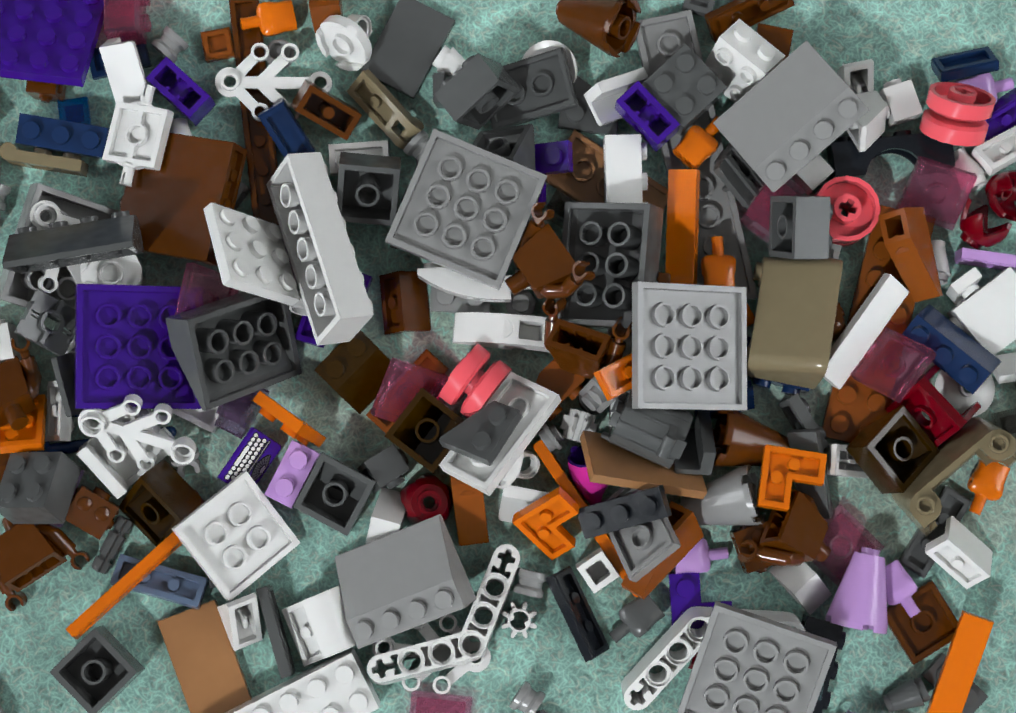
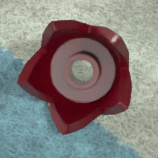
(1002, 194)
(976, 228)
(414, 494)

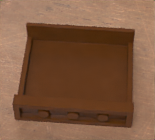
(174, 198)

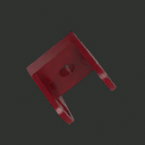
(943, 416)

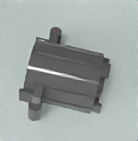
(649, 432)

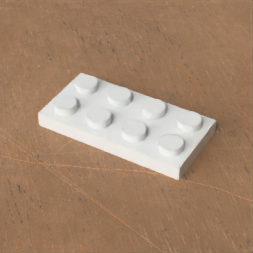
(535, 406)

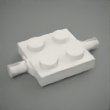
(138, 135)

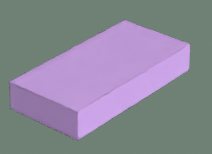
(985, 259)

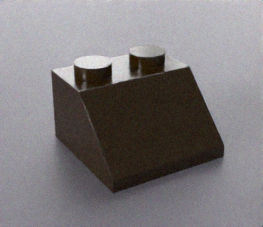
(355, 371)
(420, 428)
(893, 451)
(160, 502)

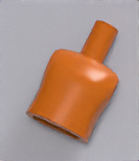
(272, 18)
(697, 145)
(718, 267)
(986, 484)

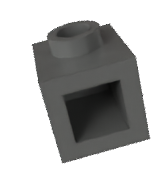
(386, 468)

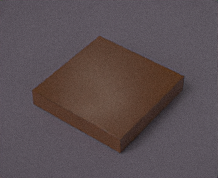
(926, 630)

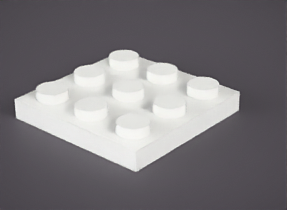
(251, 254)
(236, 536)

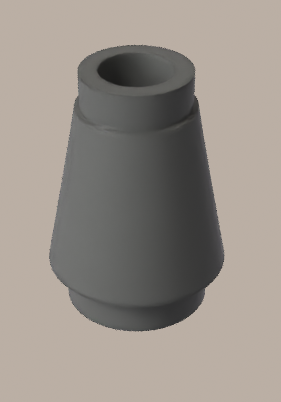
(906, 695)

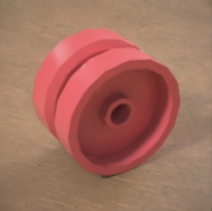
(957, 114)
(858, 202)
(472, 380)

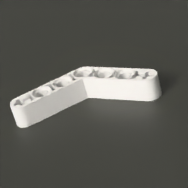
(455, 642)
(675, 660)

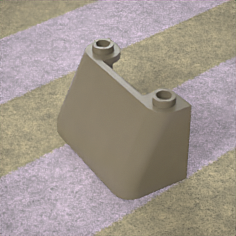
(794, 319)
(974, 438)

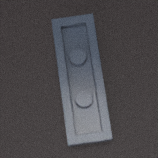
(165, 583)

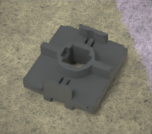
(737, 176)
(33, 329)

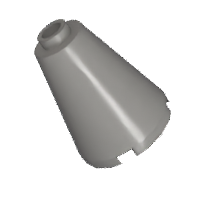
(728, 500)

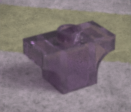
(239, 414)

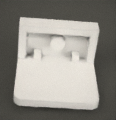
(742, 59)

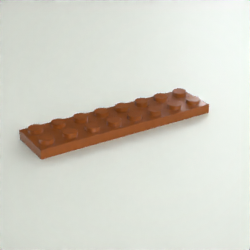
(856, 404)

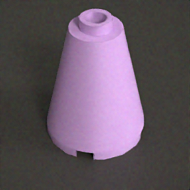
(862, 594)

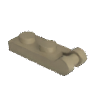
(384, 108)
(44, 160)

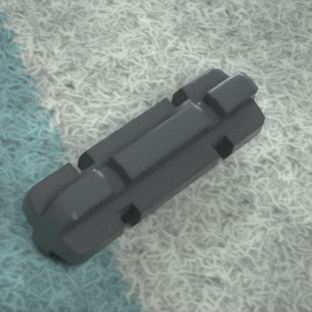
(112, 544)

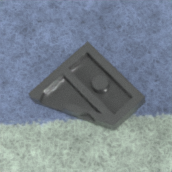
(581, 117)
(483, 433)

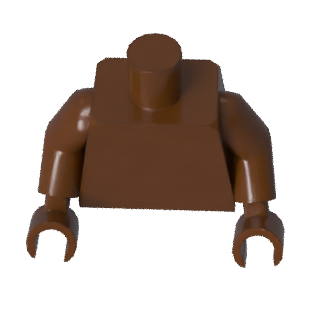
(545, 261)
(578, 347)
(18, 387)
(791, 535)
(29, 554)

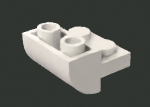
(319, 626)

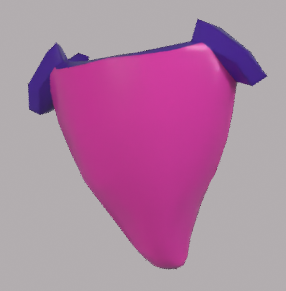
(578, 472)

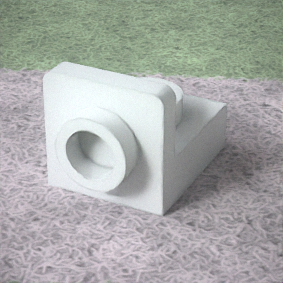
(964, 286)

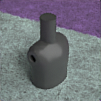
(637, 618)

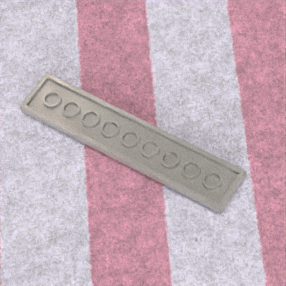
(718, 210)

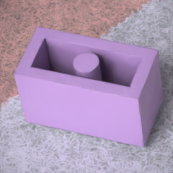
(292, 474)

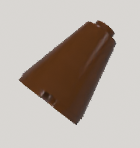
(603, 23)
(742, 439)

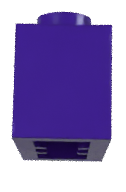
(181, 91)
(647, 116)

